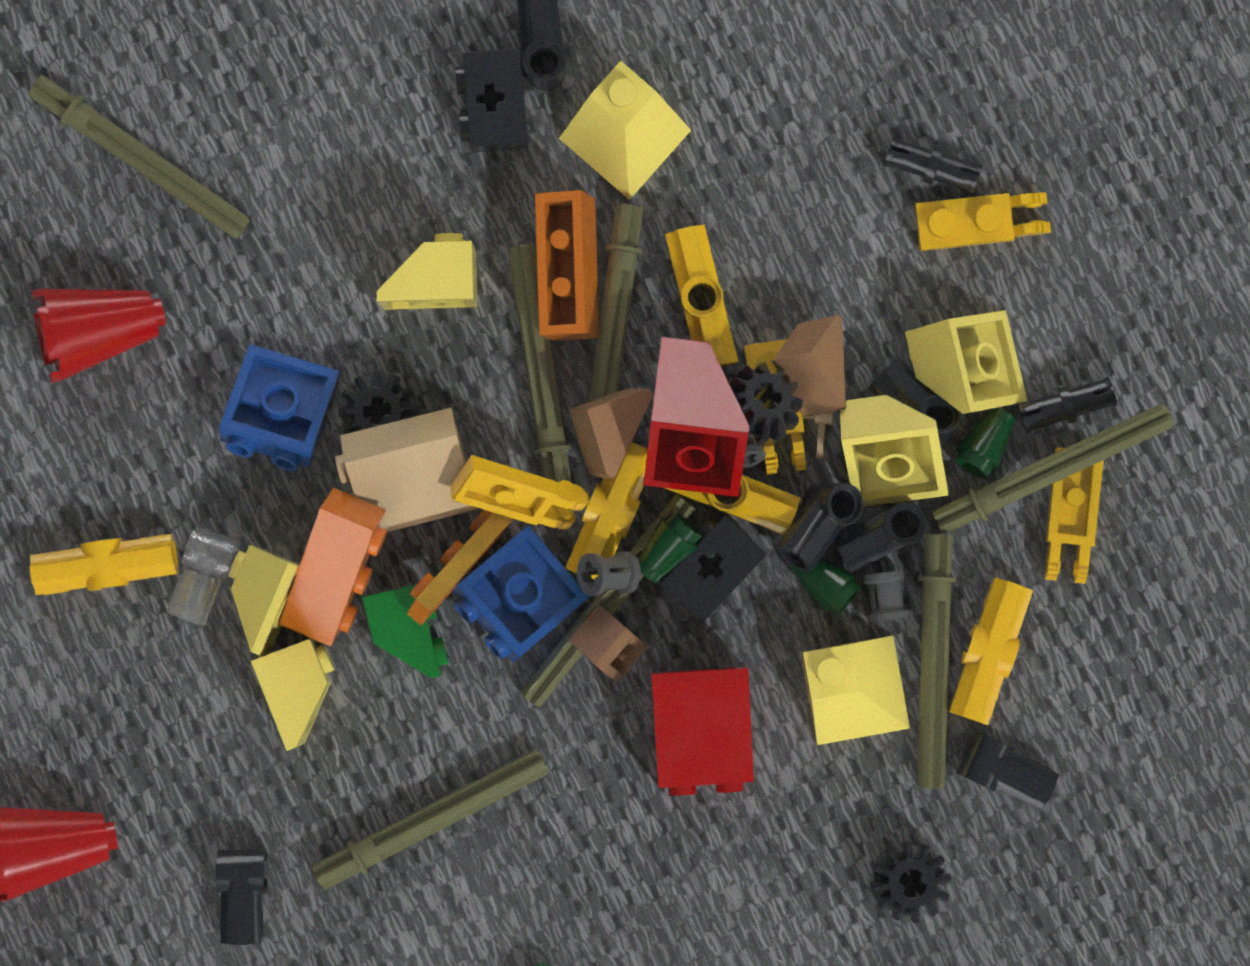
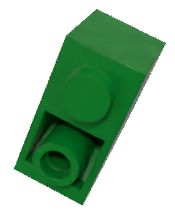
(401, 635)

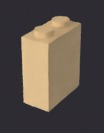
(406, 468)

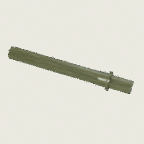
(88, 121)
(616, 300)
(539, 367)
(997, 494)
(565, 653)
(934, 660)
(429, 819)

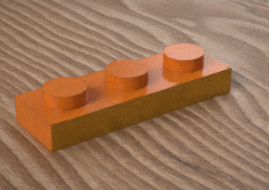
(458, 562)

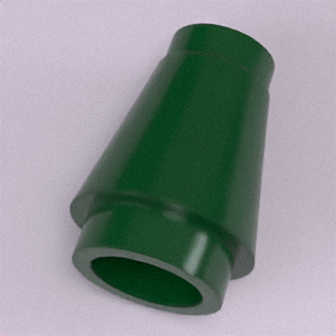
(985, 444)
(668, 546)
(829, 585)

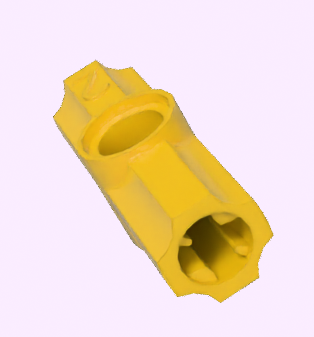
(695, 268)
(757, 504)
(611, 509)
(104, 564)
(990, 651)

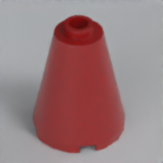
(92, 326)
(49, 846)

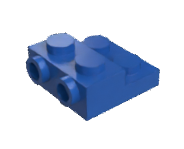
(278, 408)
(518, 595)

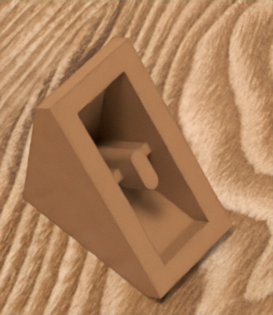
(816, 361)
(608, 427)
(608, 643)

